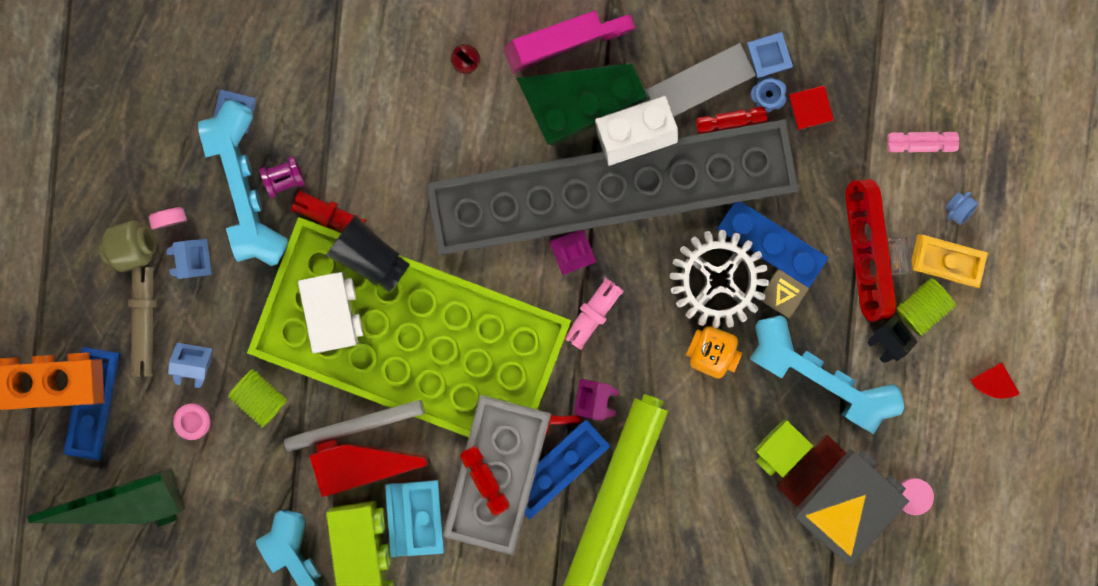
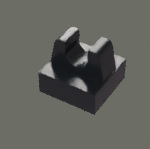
(895, 338)

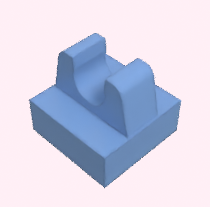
(190, 259)
(190, 362)

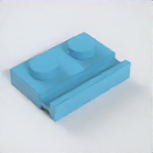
(414, 518)

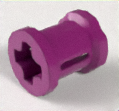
(288, 168)

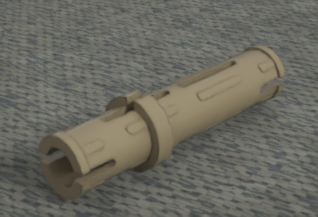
(142, 321)

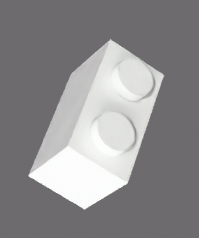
(637, 130)
(330, 312)

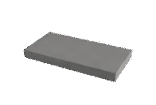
(511, 446)

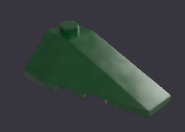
(134, 502)

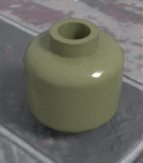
(127, 246)

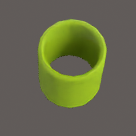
(926, 307)
(257, 398)

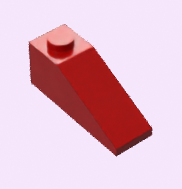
(355, 465)

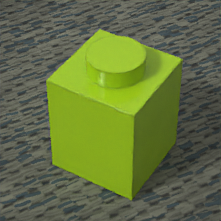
(782, 449)

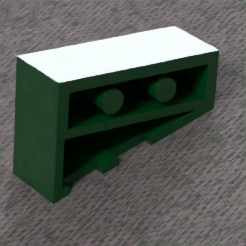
(573, 99)

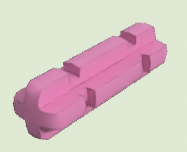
(922, 142)

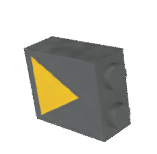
(851, 506)

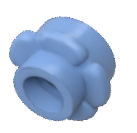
(766, 84)
(961, 207)

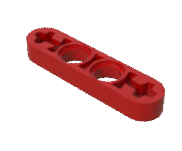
(867, 250)

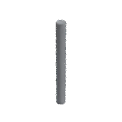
(354, 425)

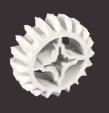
(739, 255)

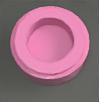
(167, 218)
(192, 421)
(919, 496)

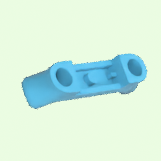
(222, 137)
(863, 408)
(283, 546)

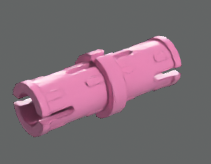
(593, 313)

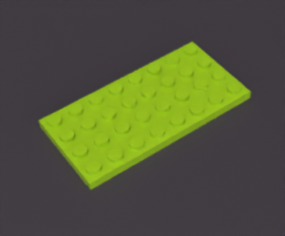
(421, 341)

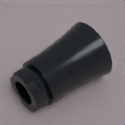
(368, 255)

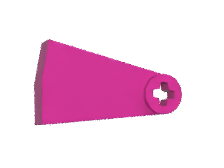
(563, 38)

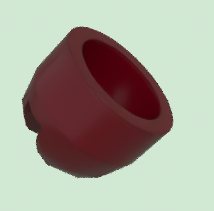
(459, 65)

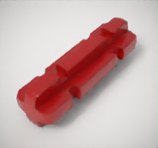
(731, 120)
(484, 480)

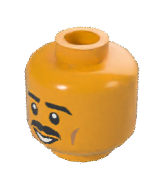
(714, 352)

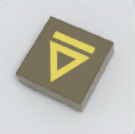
(784, 293)

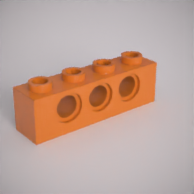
(83, 386)

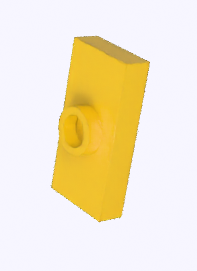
(948, 261)

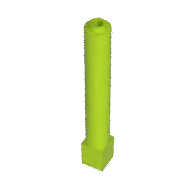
(617, 492)

